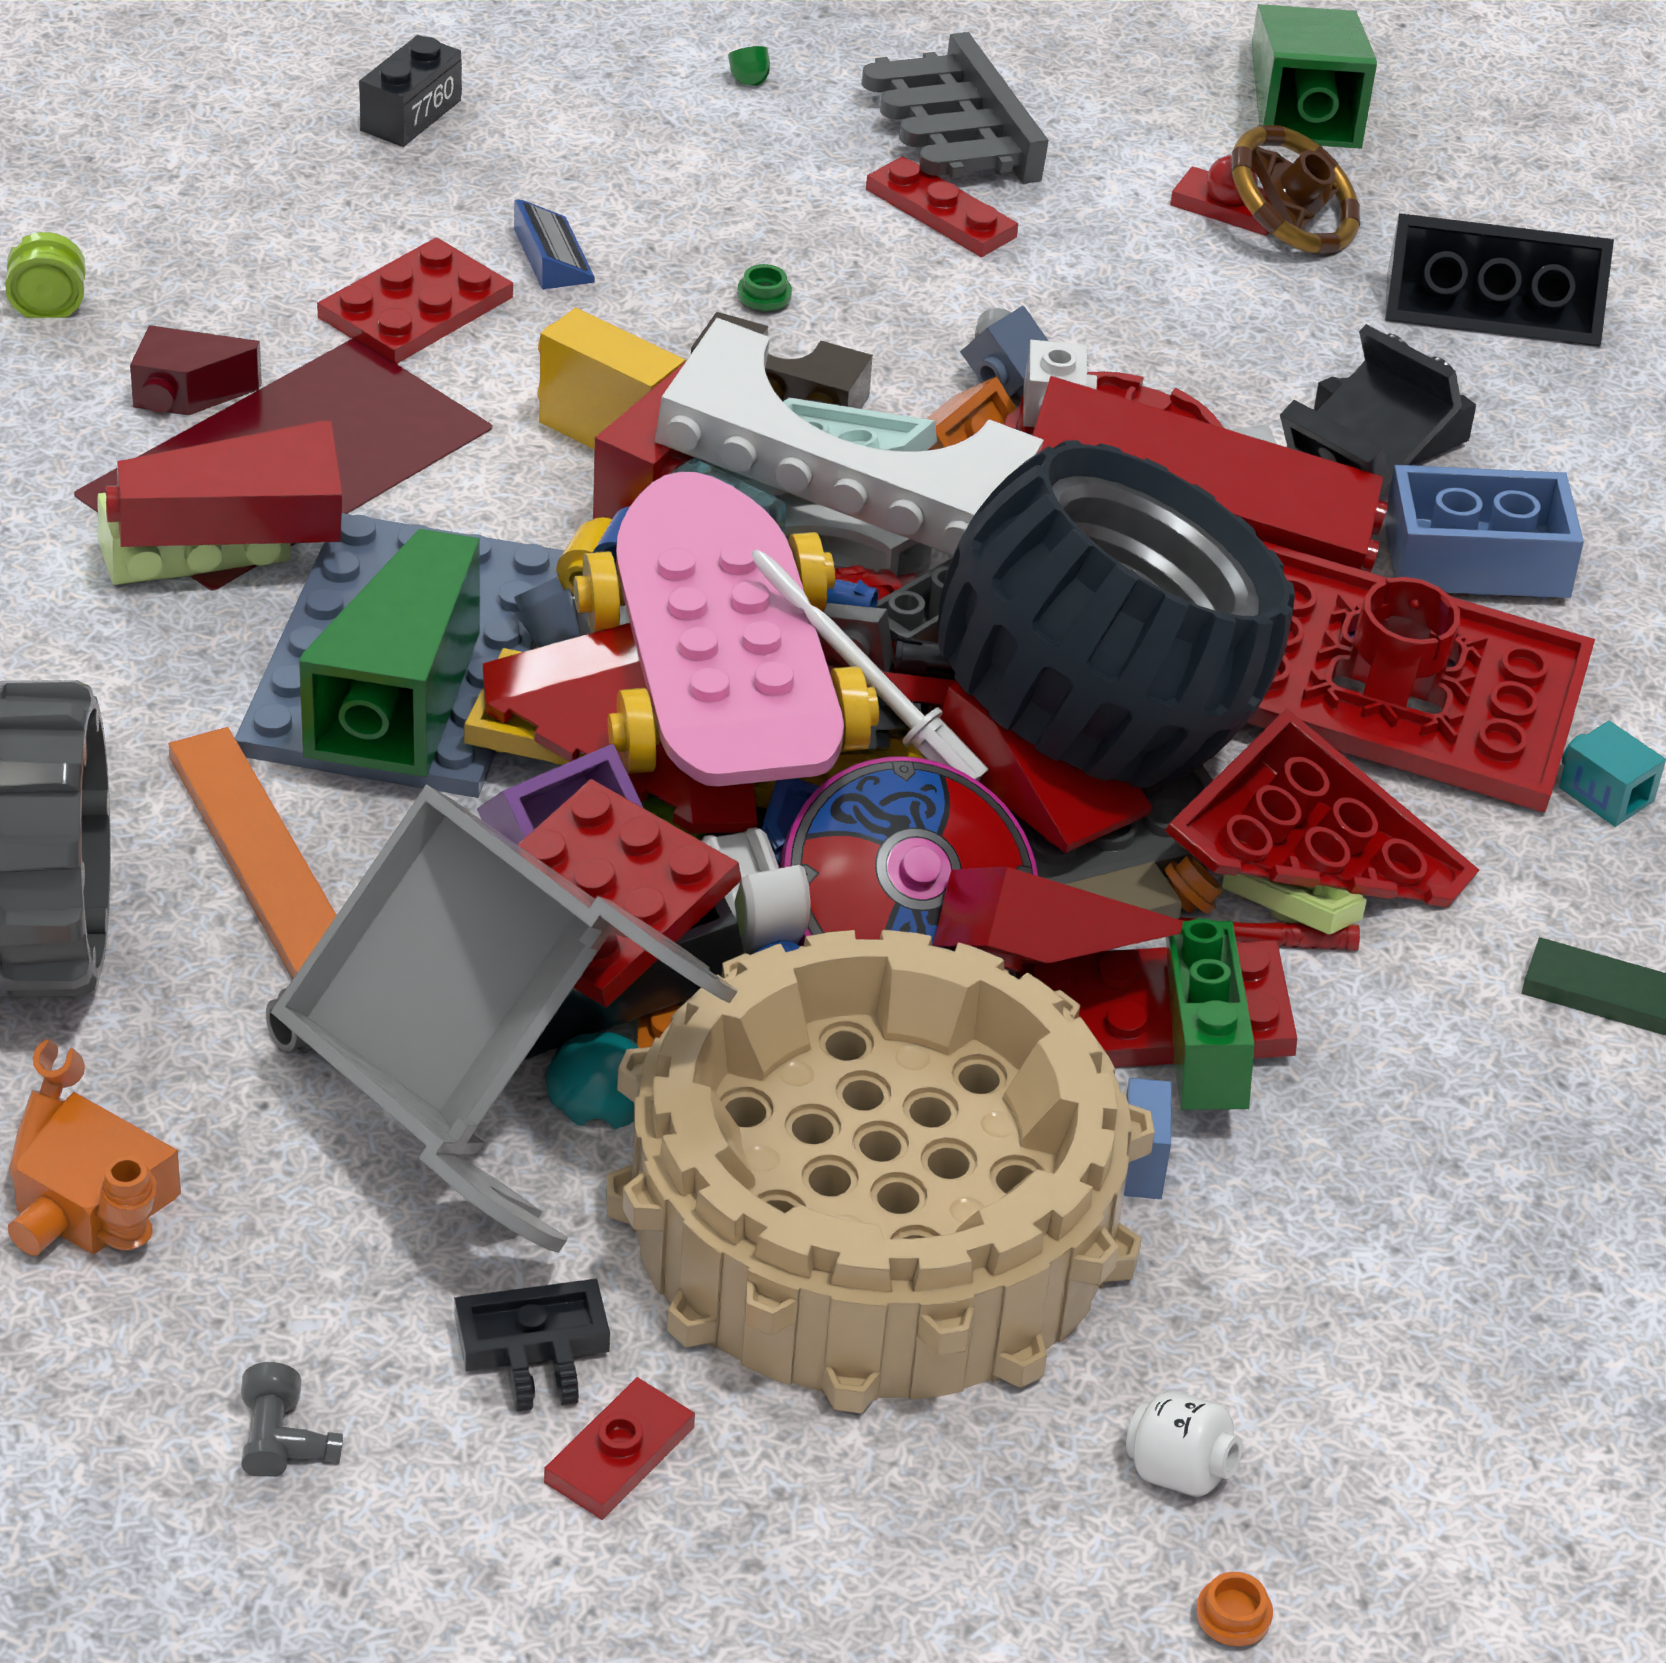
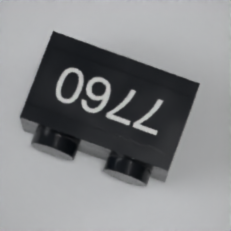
(410, 90)

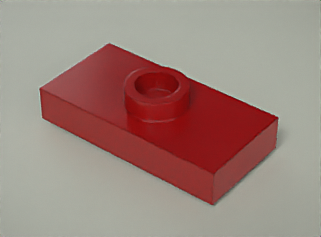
(619, 1448)

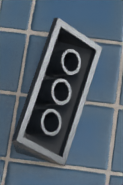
(1498, 279)

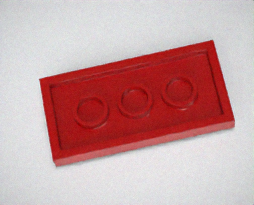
(1128, 1000)

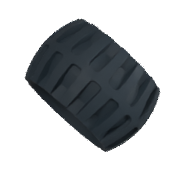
(1114, 614)

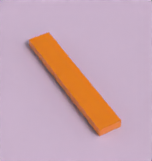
(254, 843)

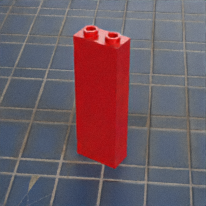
(1276, 489)

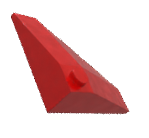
(568, 696)
(1313, 819)

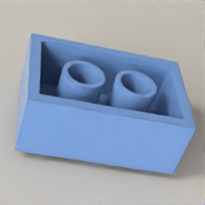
(1484, 530)

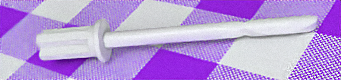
(927, 732)

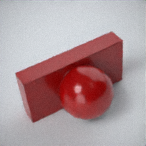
(1216, 196)

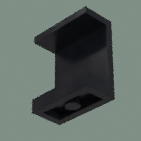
(1380, 411)

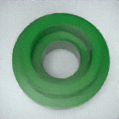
(764, 288)

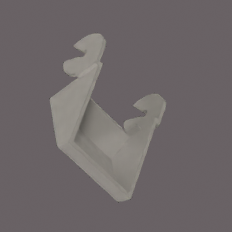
(450, 978)

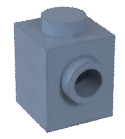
(1004, 350)

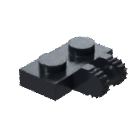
(533, 1327)

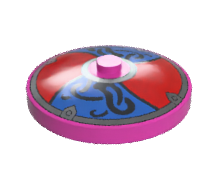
(887, 839)

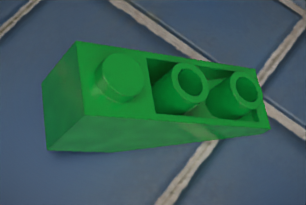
(1209, 1017)

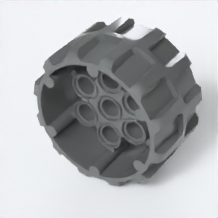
(53, 839)

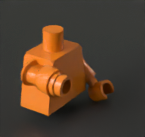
(84, 1168)

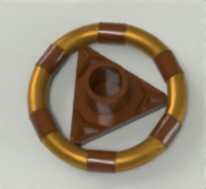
(1294, 188)

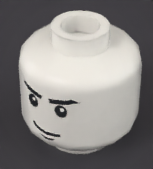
(1183, 1443)

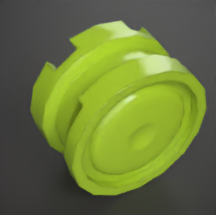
(45, 276)

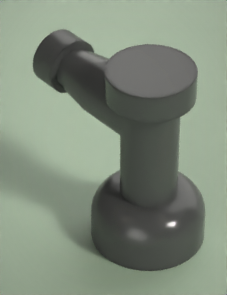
(270, 1392)

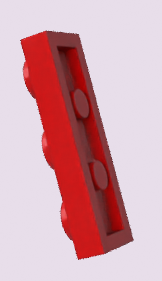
(942, 206)

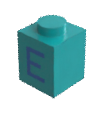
(1611, 772)

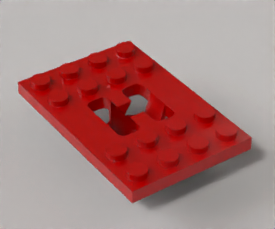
(1500, 705)

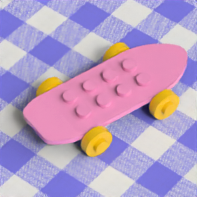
(721, 651)

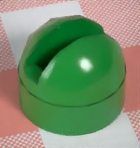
(750, 64)

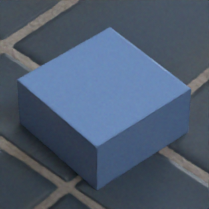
(1148, 1173)

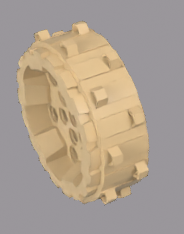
(879, 1168)

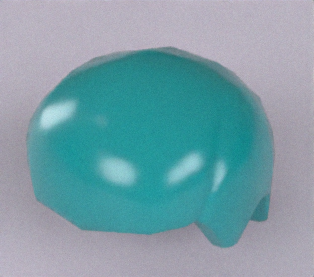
(585, 1079)

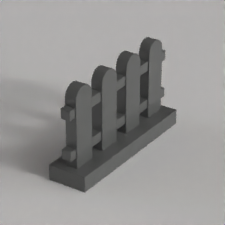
(959, 112)

